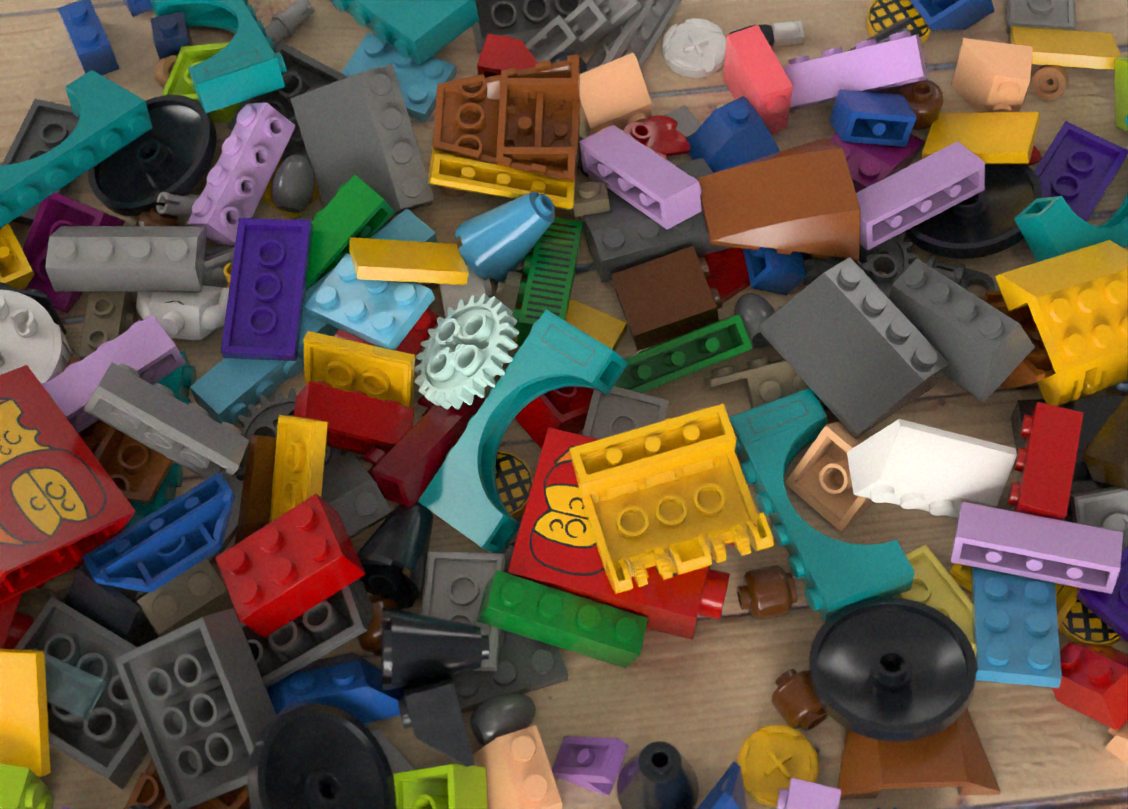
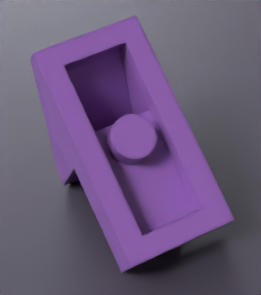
(590, 762)

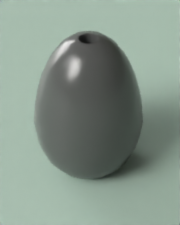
(293, 184)
(753, 312)
(501, 716)

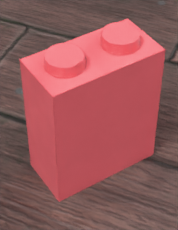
(757, 74)

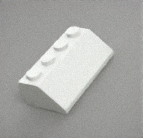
(929, 468)

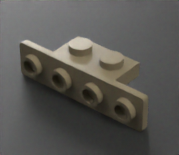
(106, 318)
(763, 379)

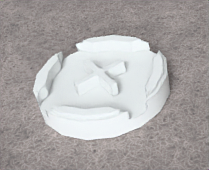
(694, 48)

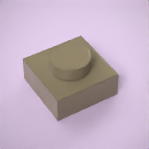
(591, 198)
(508, 291)

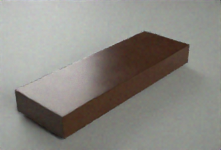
(257, 486)

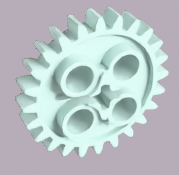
(466, 351)

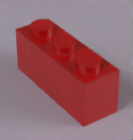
(353, 418)
(1046, 461)

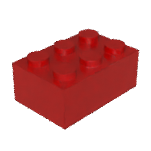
(289, 566)

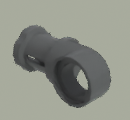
(962, 275)

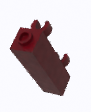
(417, 457)

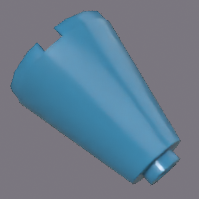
(504, 235)

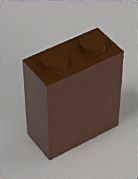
(666, 297)

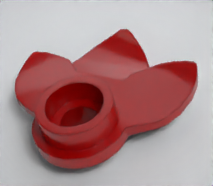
(660, 135)

